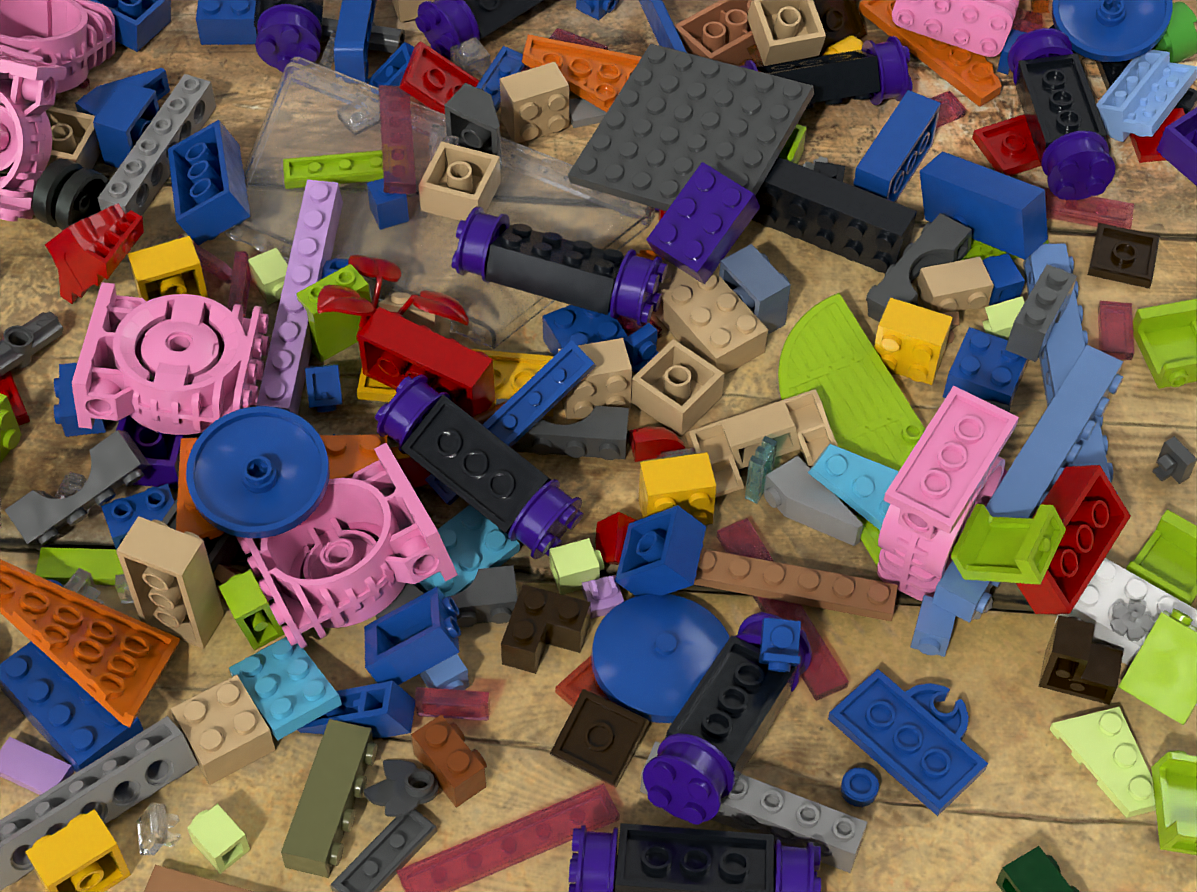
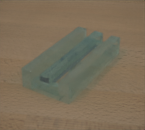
(759, 467)

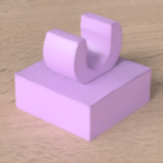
(603, 595)

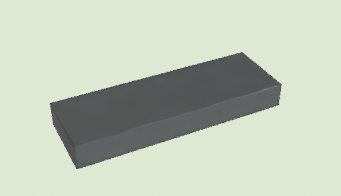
(386, 854)

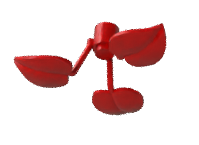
(348, 301)

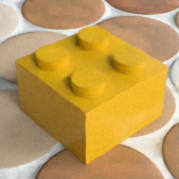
(168, 270)
(912, 340)
(680, 482)
(79, 857)

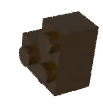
(543, 619)
(1079, 666)

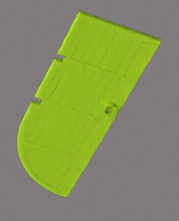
(855, 388)

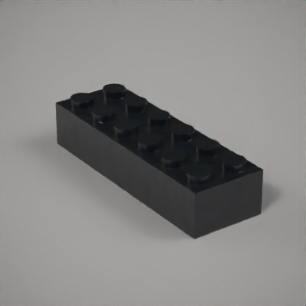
(834, 215)

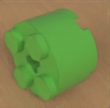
(1181, 34)

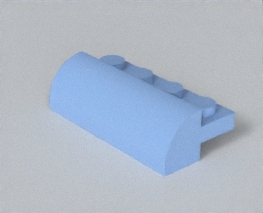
(1144, 95)

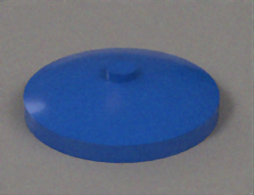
(1112, 27)
(258, 472)
(655, 653)

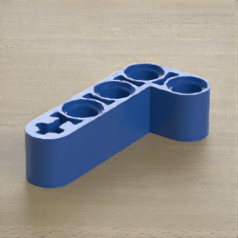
(353, 38)

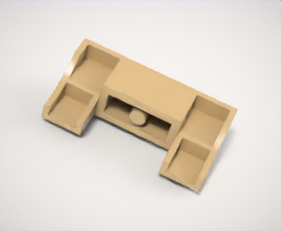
(792, 422)

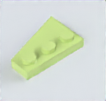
(1112, 756)

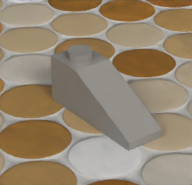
(810, 503)

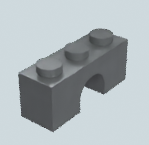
(1040, 312)

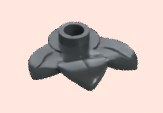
(403, 788)

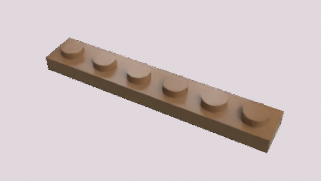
(796, 584)

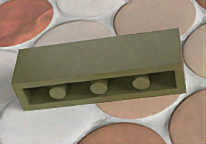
(329, 799)

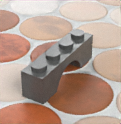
(939, 244)
(598, 435)
(112, 464)
(486, 600)

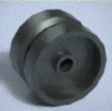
(67, 193)

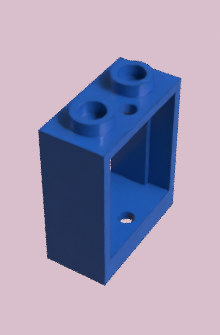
(412, 638)

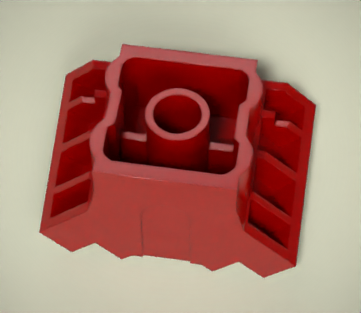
(93, 249)

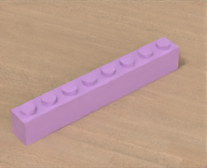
(291, 335)

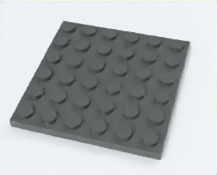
(687, 113)

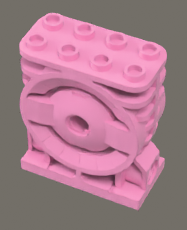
(967, 24)
(58, 33)
(24, 130)
(178, 346)
(938, 489)
(347, 570)

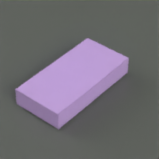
(31, 767)

